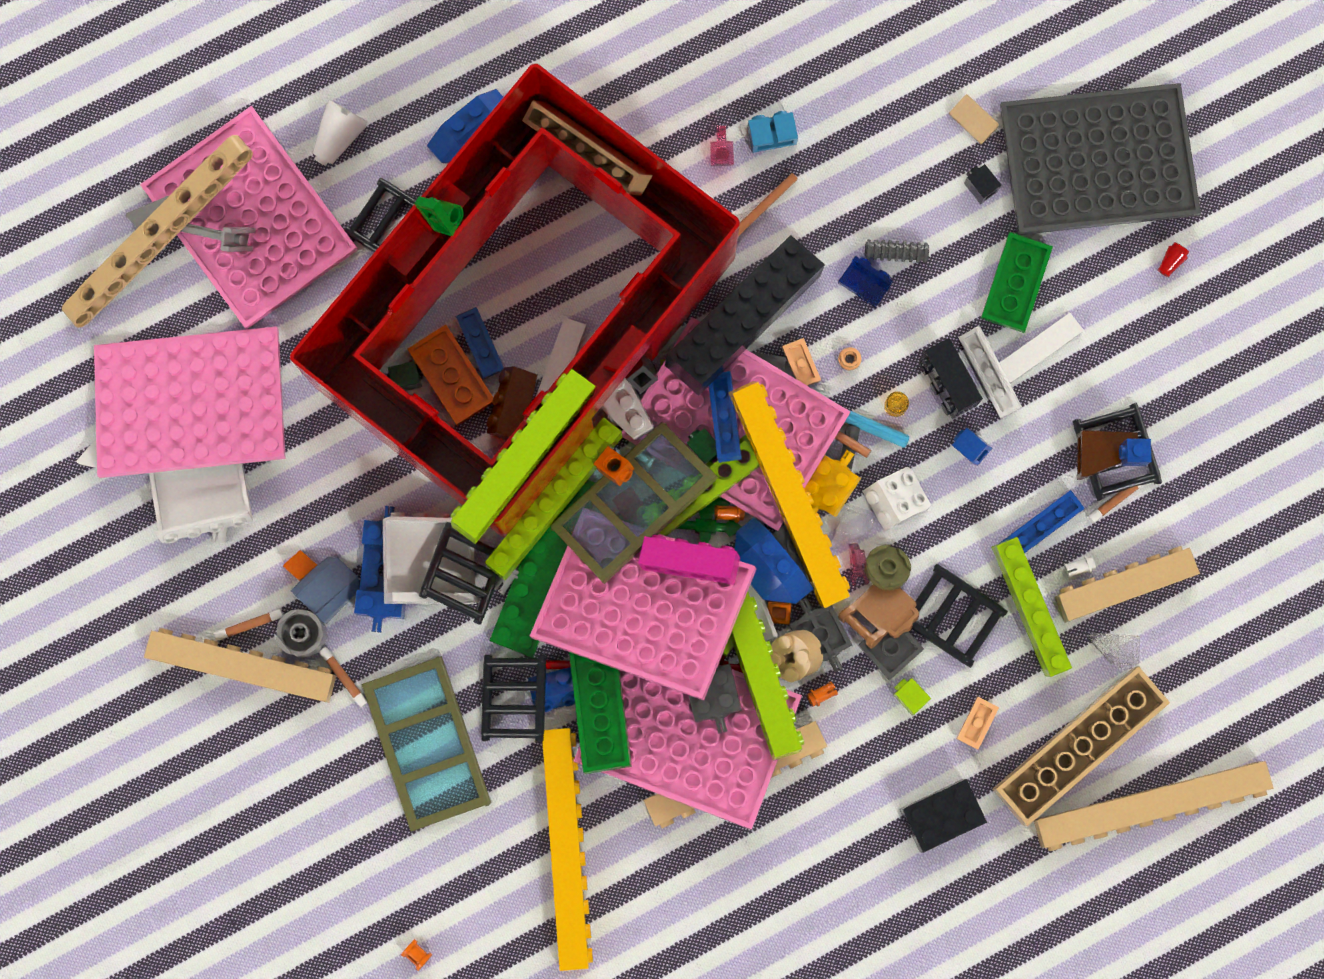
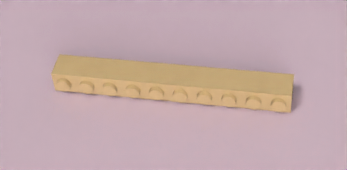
(1153, 804)

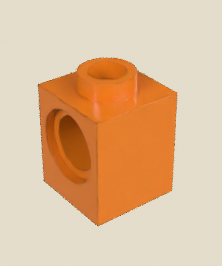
(608, 460)

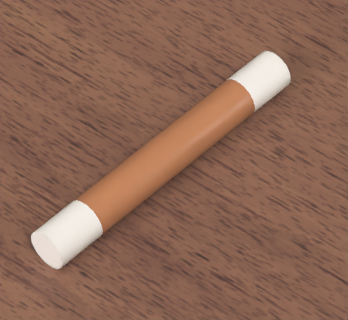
(1111, 503)
(249, 624)
(343, 677)

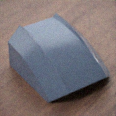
(327, 588)

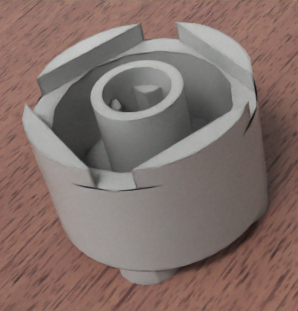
(288, 631)

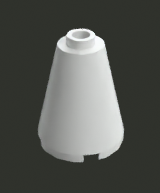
(336, 132)

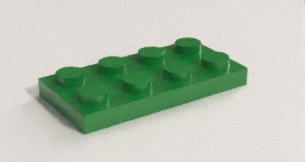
(1016, 282)

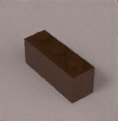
(510, 401)

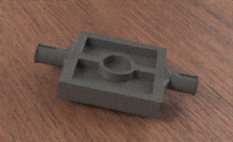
(827, 628)
(720, 699)

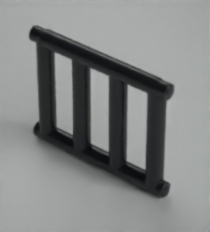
(383, 186)
(1154, 476)
(434, 571)
(978, 599)
(537, 710)

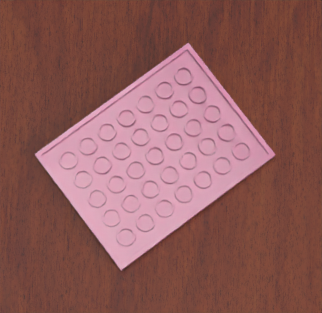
(294, 228)
(188, 402)
(802, 413)
(643, 621)
(689, 759)

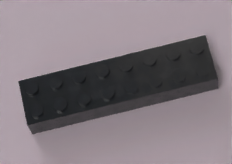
(744, 315)

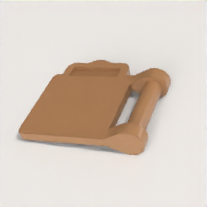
(884, 609)

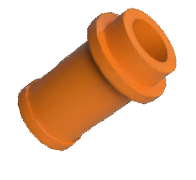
(729, 513)
(821, 694)

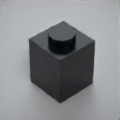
(982, 183)

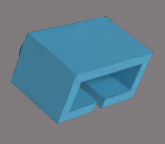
(772, 132)

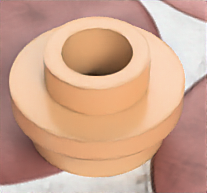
(849, 352)

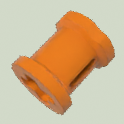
(416, 955)

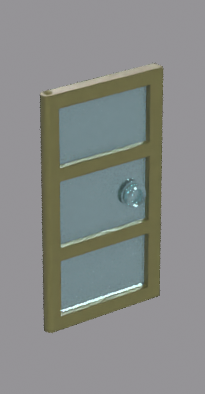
(611, 520)
(426, 743)

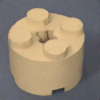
(797, 654)

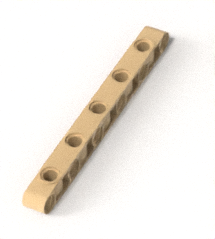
(168, 219)

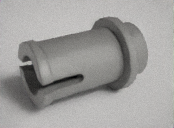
(507, 583)

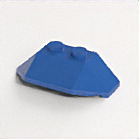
(462, 125)
(776, 573)

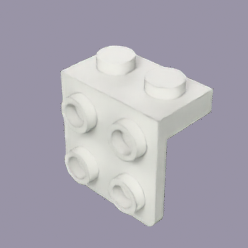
(896, 498)

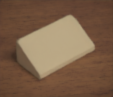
(974, 119)

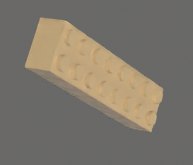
(1080, 746)

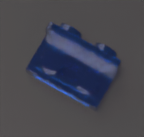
(866, 281)

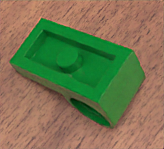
(440, 214)

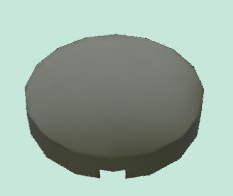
(887, 567)

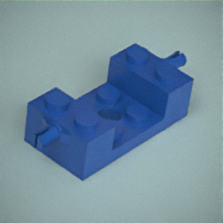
(371, 593)

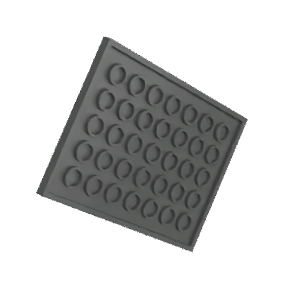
(1099, 159)

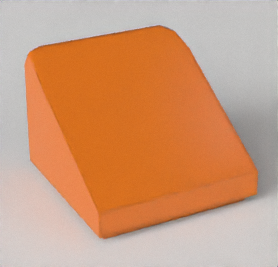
(299, 565)
(779, 612)

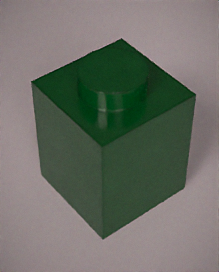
(405, 375)
(703, 445)

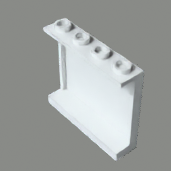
(199, 501)
(407, 556)

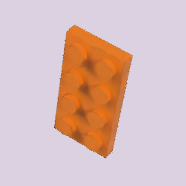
(451, 375)

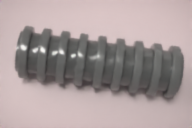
(896, 251)

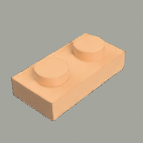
(801, 362)
(977, 723)

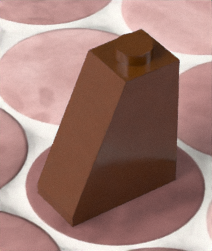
(1099, 451)

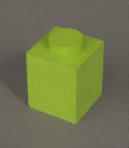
(911, 695)

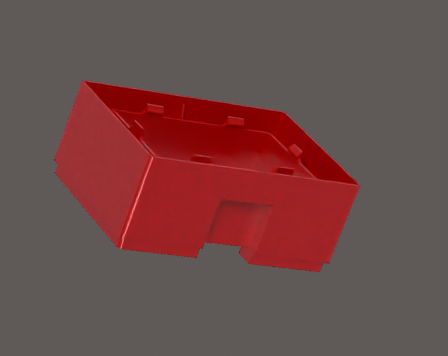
(418, 264)

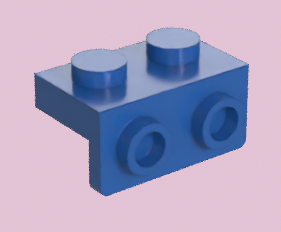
(558, 689)

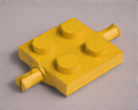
(832, 484)

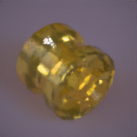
(899, 401)

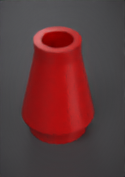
(1173, 259)

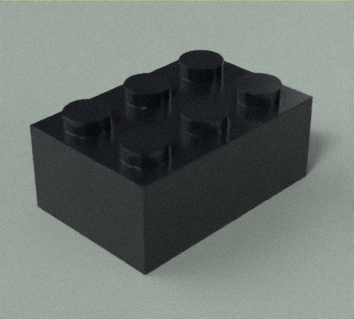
(950, 379)
(943, 815)

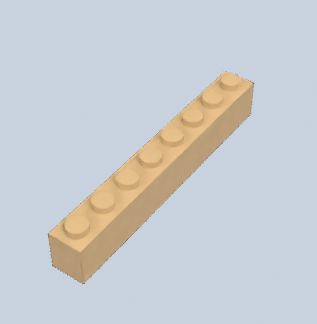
(240, 666)
(664, 809)

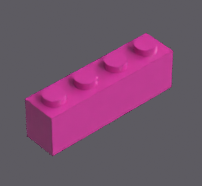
(689, 559)

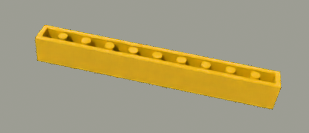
(789, 494)
(565, 850)

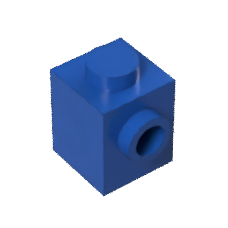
(971, 446)
(1135, 452)

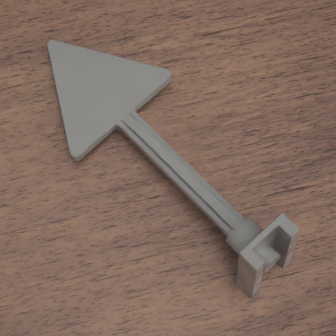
(232, 238)

